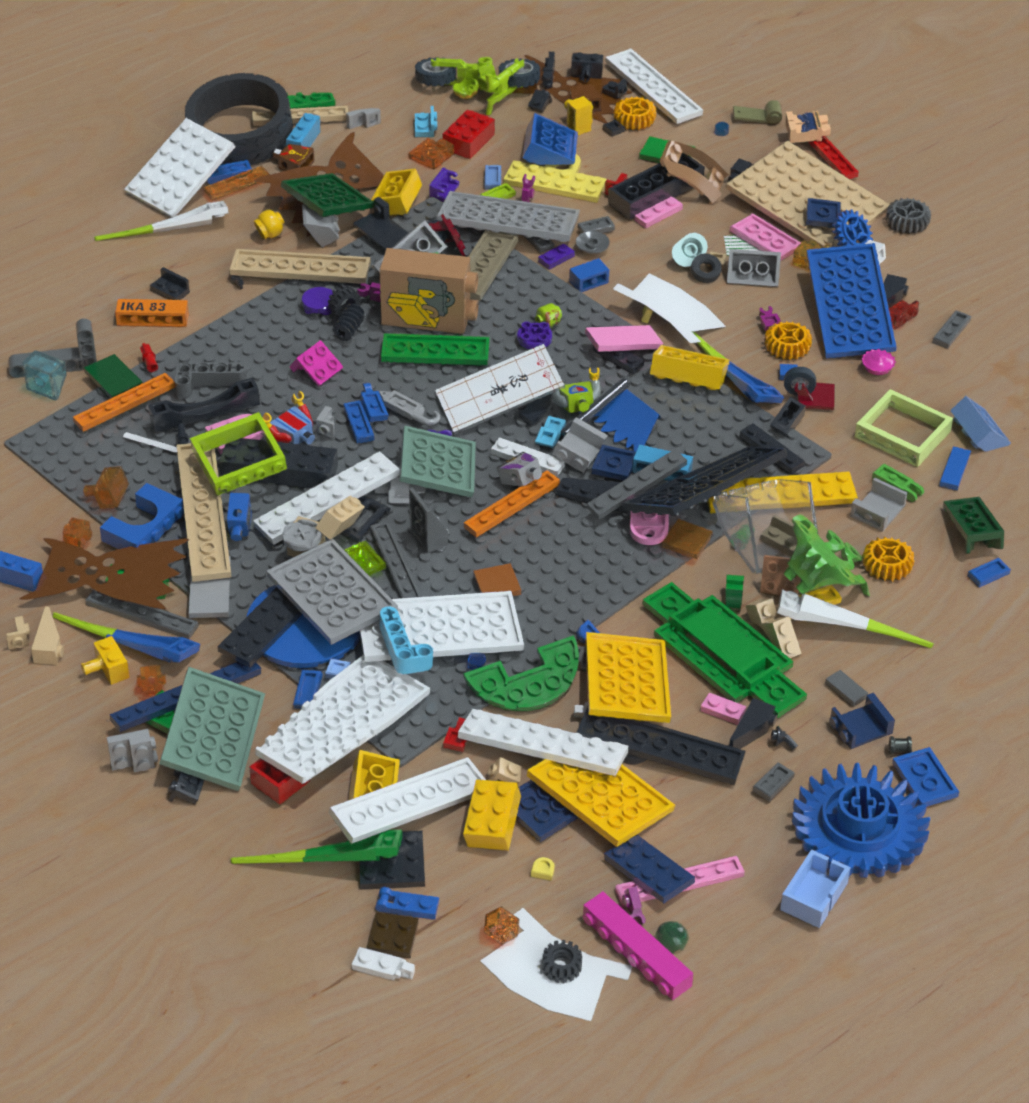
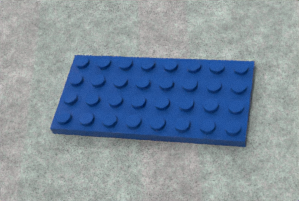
(850, 300)

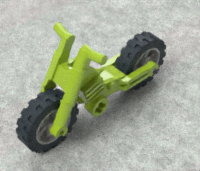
(511, 75)

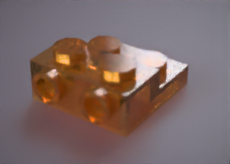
(432, 153)

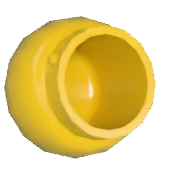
(269, 224)

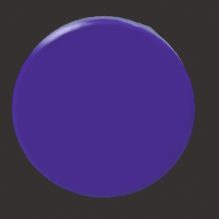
(316, 300)
(534, 334)

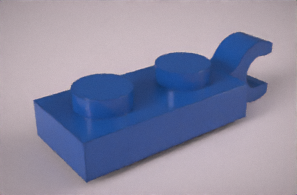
(373, 404)

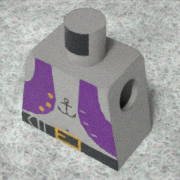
(519, 470)

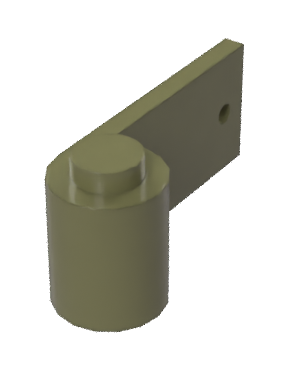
(771, 114)

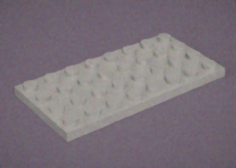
(509, 216)

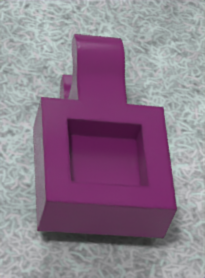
(528, 191)
(372, 291)
(632, 901)

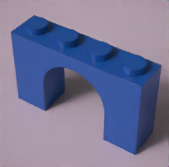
(150, 499)

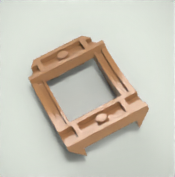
(710, 185)

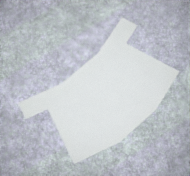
(673, 305)
(520, 969)

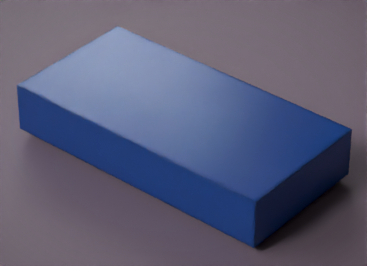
(989, 572)
(307, 687)

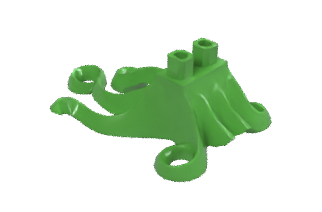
(816, 562)

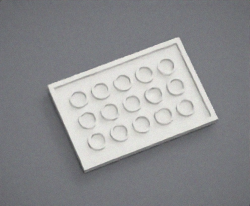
(179, 168)

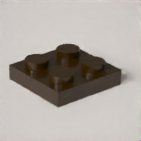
(393, 934)

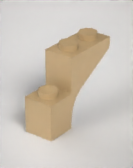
(777, 628)

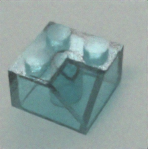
(44, 374)

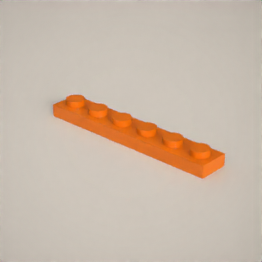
(124, 402)
(511, 504)

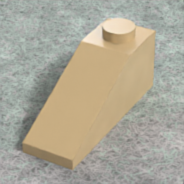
(47, 645)

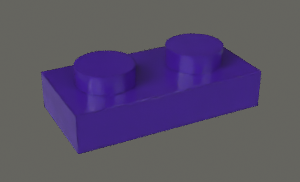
(556, 256)

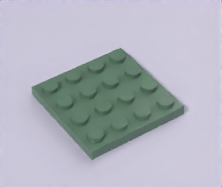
(437, 461)

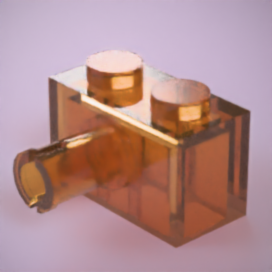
(109, 487)

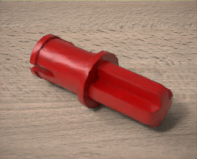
(148, 357)

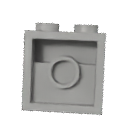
(132, 750)

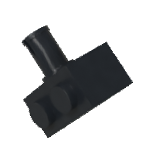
(587, 66)

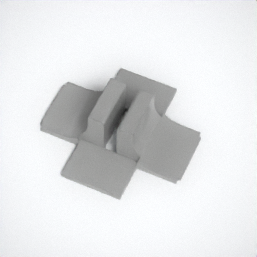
(398, 490)

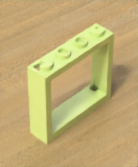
(895, 445)

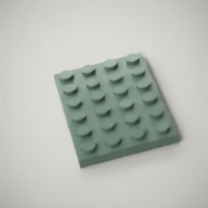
(212, 729)

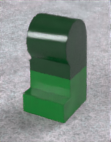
(734, 591)

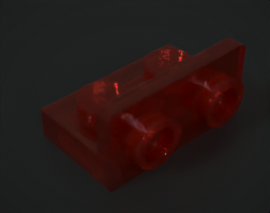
(903, 312)

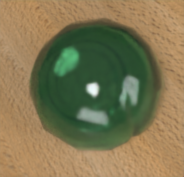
(672, 936)

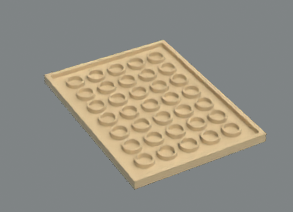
(789, 177)

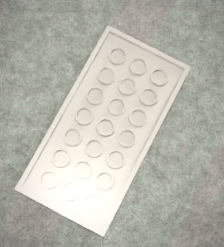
(452, 625)

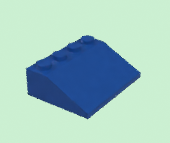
(549, 142)

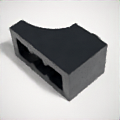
(788, 416)

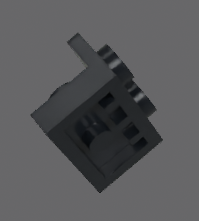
(170, 285)
(185, 787)

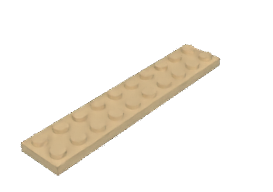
(203, 518)

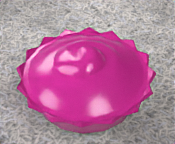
(878, 362)

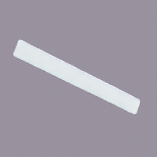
(150, 442)

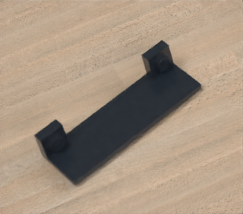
(380, 227)

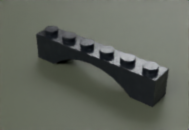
(239, 396)

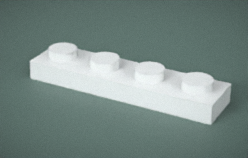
(508, 450)

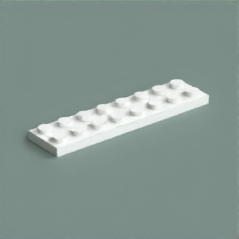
(654, 86)
(316, 501)
(543, 742)
(406, 800)

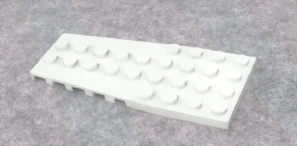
(341, 718)

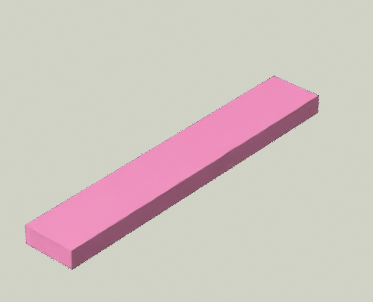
(704, 874)

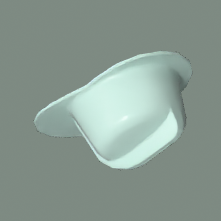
(688, 249)

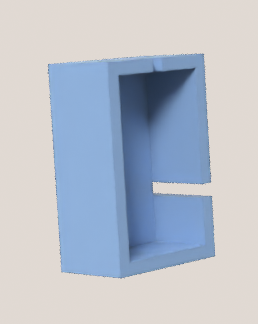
(813, 892)

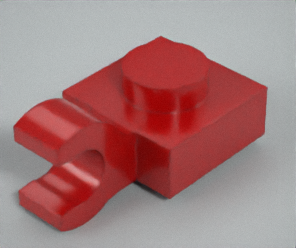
(452, 741)

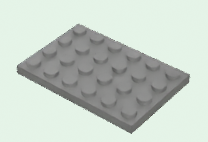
(331, 590)

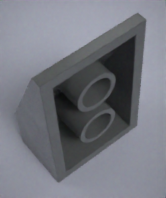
(425, 524)

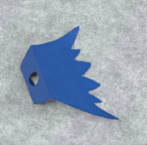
(629, 418)

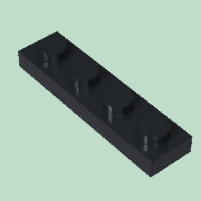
(758, 438)

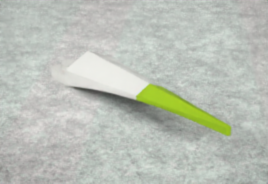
(195, 217)
(816, 610)

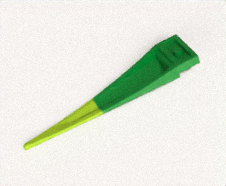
(369, 849)

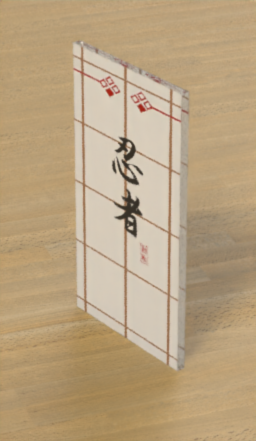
(499, 389)

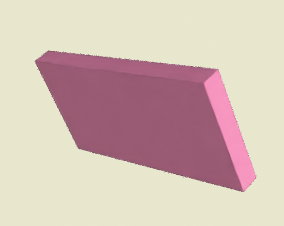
(764, 236)
(623, 338)

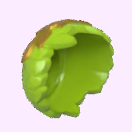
(466, 89)

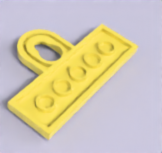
(557, 181)

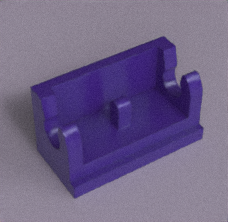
(443, 184)

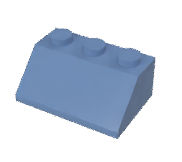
(979, 425)

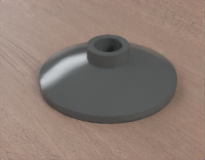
(592, 242)

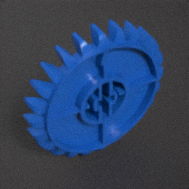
(880, 840)

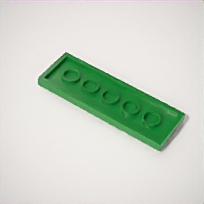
(435, 349)

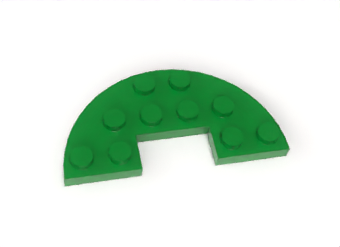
(530, 688)

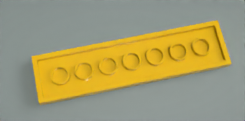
(826, 487)

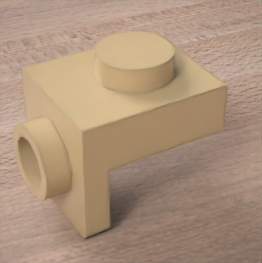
(19, 638)
(504, 771)

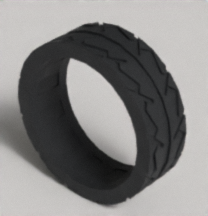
(245, 90)

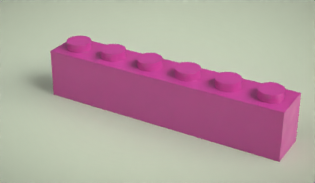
(637, 946)

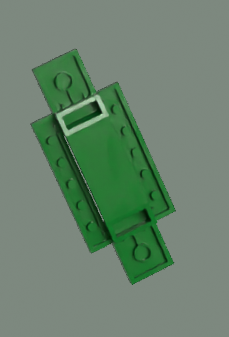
(730, 638)

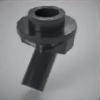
(779, 736)

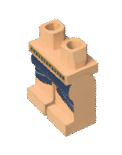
(806, 126)

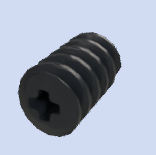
(348, 322)

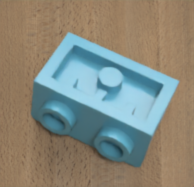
(425, 124)

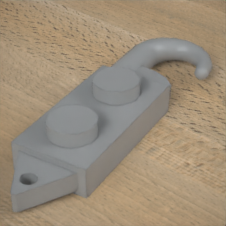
(407, 407)

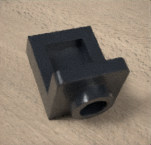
(540, 100)

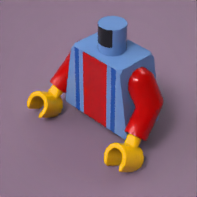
(293, 425)

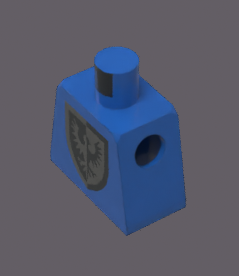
(239, 523)

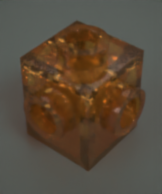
(77, 532)
(148, 671)
(501, 925)

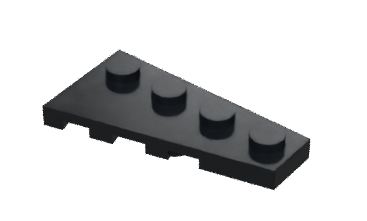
(585, 490)

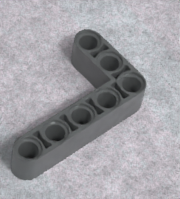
(74, 358)

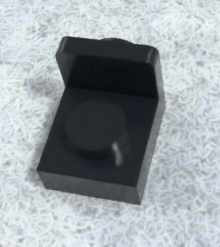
(615, 89)

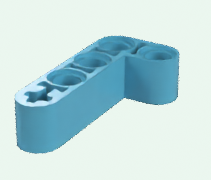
(405, 657)

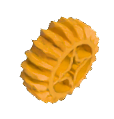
(635, 113)
(788, 340)
(888, 558)

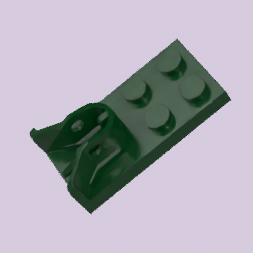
(975, 522)

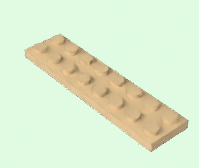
(300, 266)

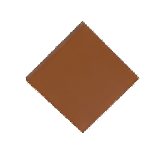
(497, 579)

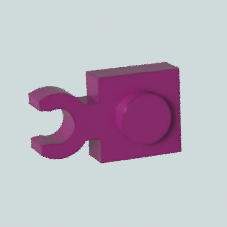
(767, 318)

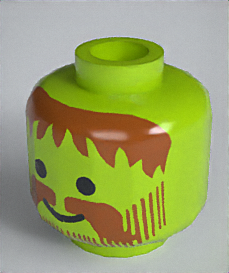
(549, 313)

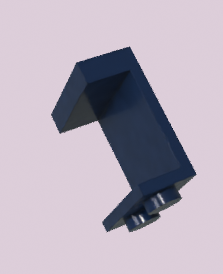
(864, 723)

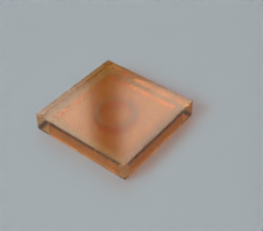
(687, 539)

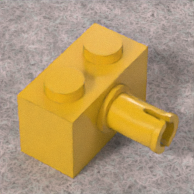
(579, 114)
(109, 659)

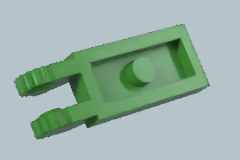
(895, 478)

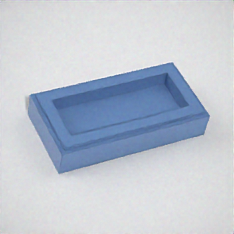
(492, 176)

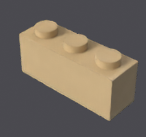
(340, 517)

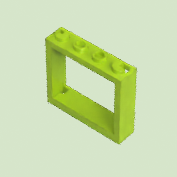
(227, 434)

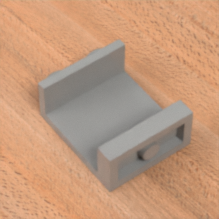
(580, 445)
(880, 505)

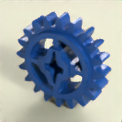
(856, 230)

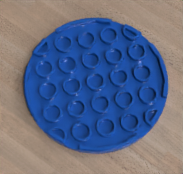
(303, 644)

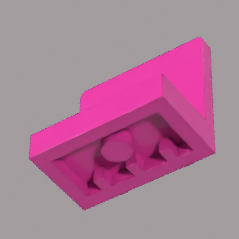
(318, 363)

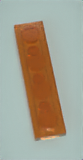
(235, 183)

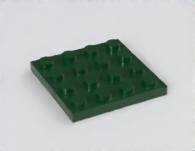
(327, 194)

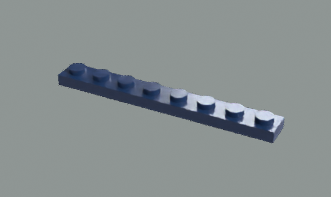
(167, 701)

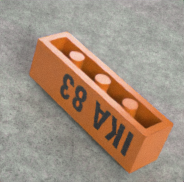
(152, 312)

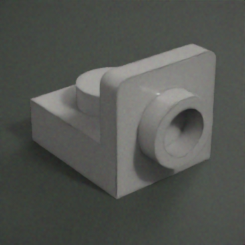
(325, 422)

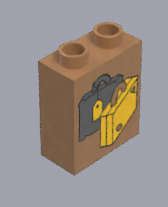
(427, 291)

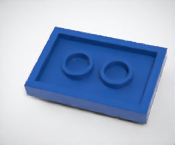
(926, 775)

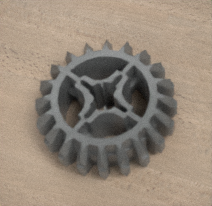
(908, 215)

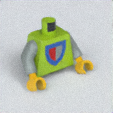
(580, 395)

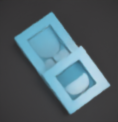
(550, 432)

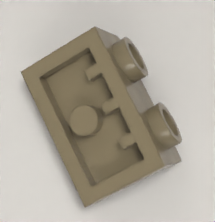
(780, 535)

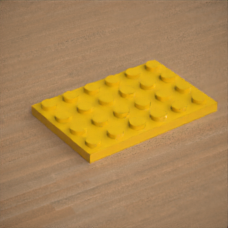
(627, 677)
(608, 803)

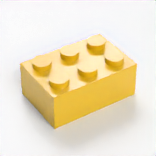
(399, 190)
(492, 814)

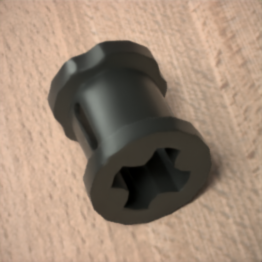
(900, 744)

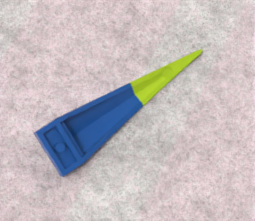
(751, 386)
(161, 647)

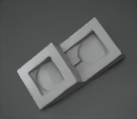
(365, 117)

